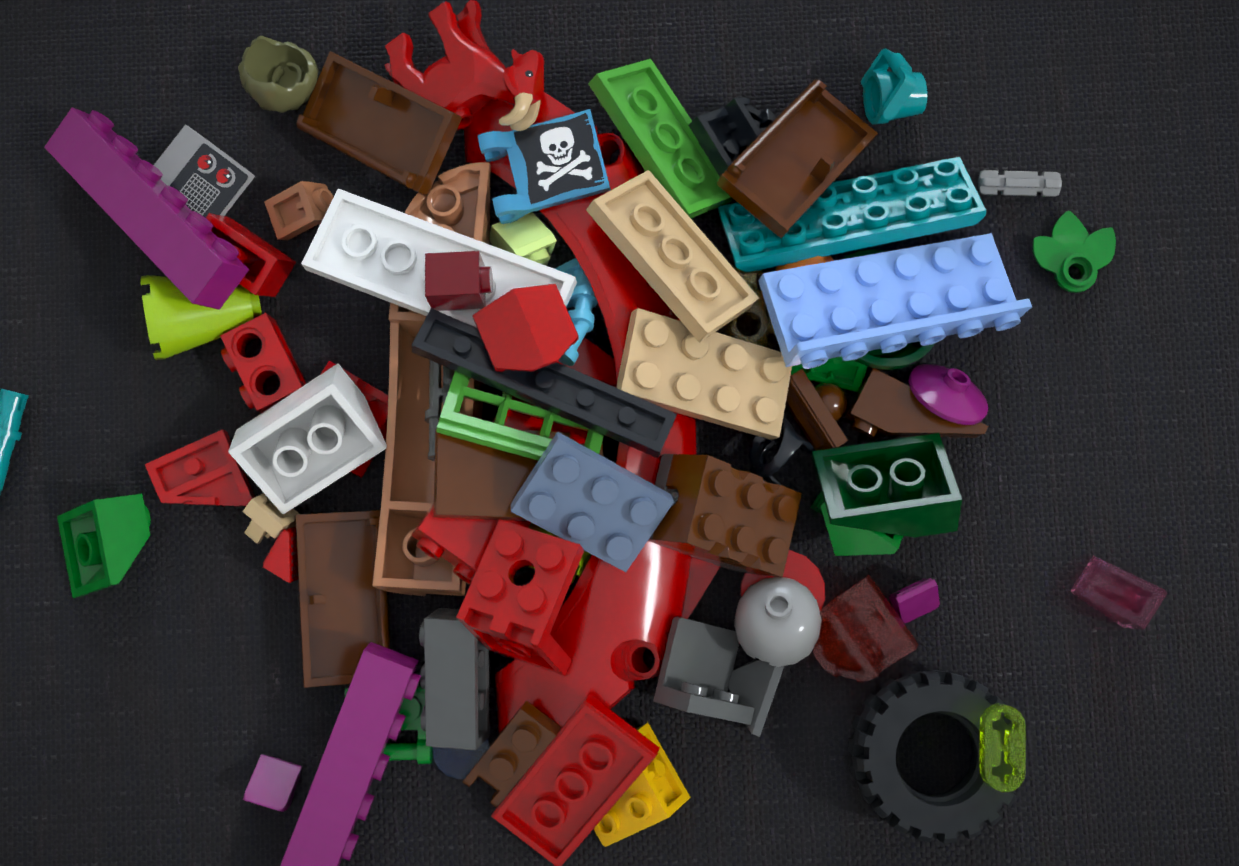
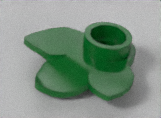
(1074, 247)

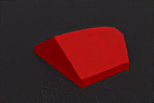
(526, 328)

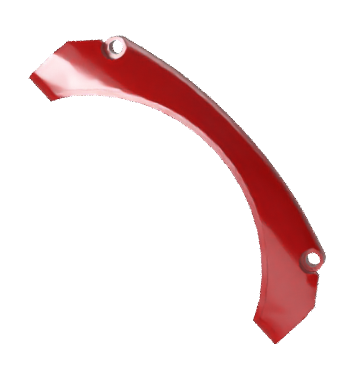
(610, 611)

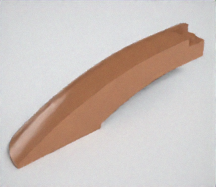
(462, 205)

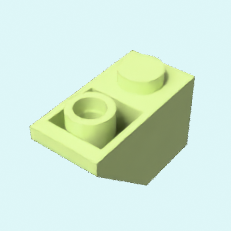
(525, 238)

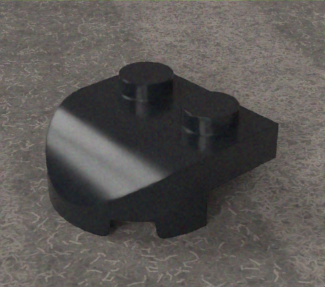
(729, 131)

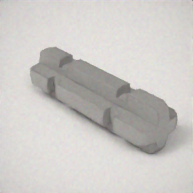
(1019, 183)

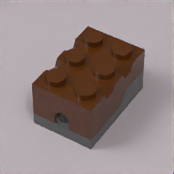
(725, 515)

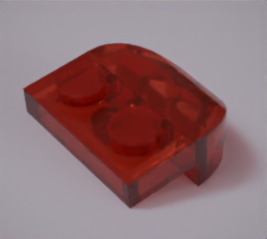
(861, 633)

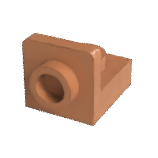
(298, 208)

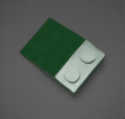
(890, 486)

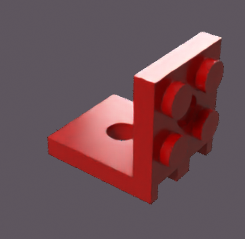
(516, 617)

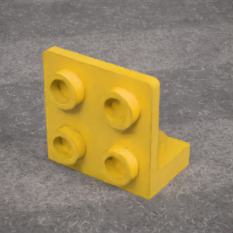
(647, 801)

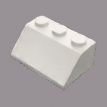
(308, 439)

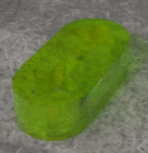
(1013, 747)

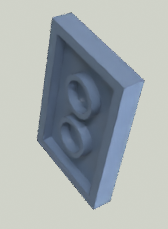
(591, 502)

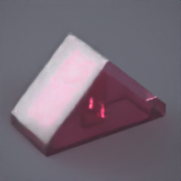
(1118, 594)

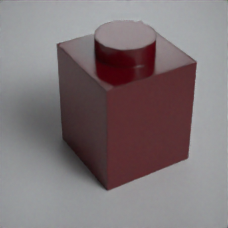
(457, 280)

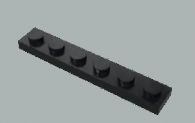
(550, 388)

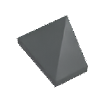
(756, 688)

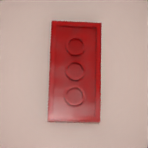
(575, 781)

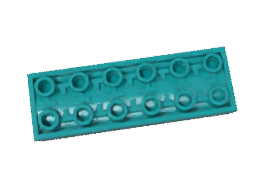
(860, 215)

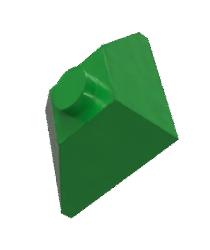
(103, 541)

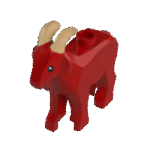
(470, 70)

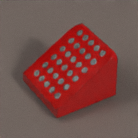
(283, 556)

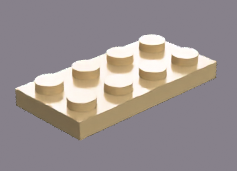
(672, 255)
(707, 380)

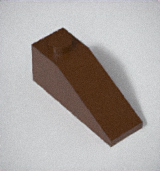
(892, 410)

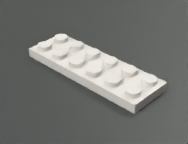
(386, 250)

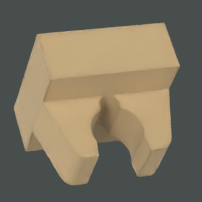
(267, 519)

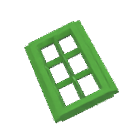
(495, 434)

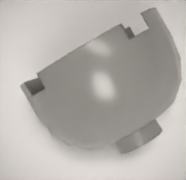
(777, 621)

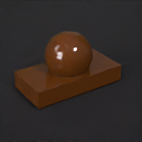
(817, 410)

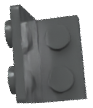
(699, 671)

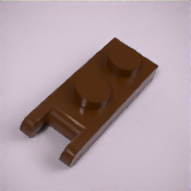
(513, 751)

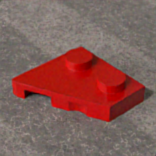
(201, 474)

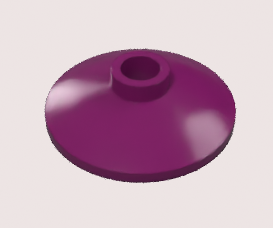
(948, 394)

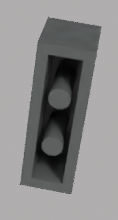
(454, 683)

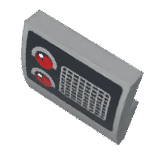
(202, 173)

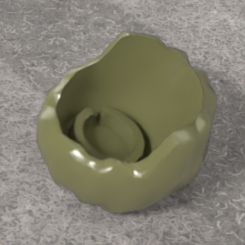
(278, 74)

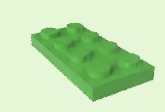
(659, 134)

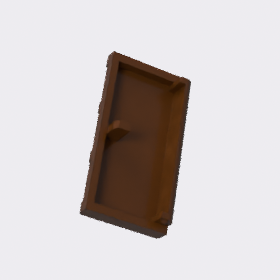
(379, 123)
(796, 158)
(337, 595)

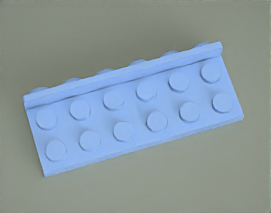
(890, 300)

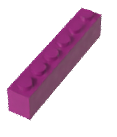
(147, 208)
(353, 758)

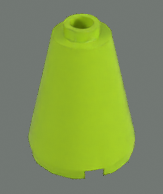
(185, 325)

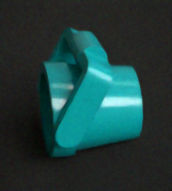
(894, 92)

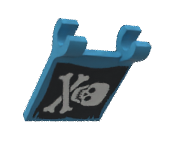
(549, 164)

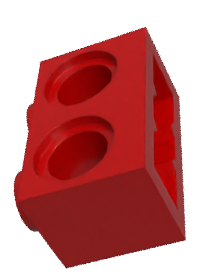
(273, 359)

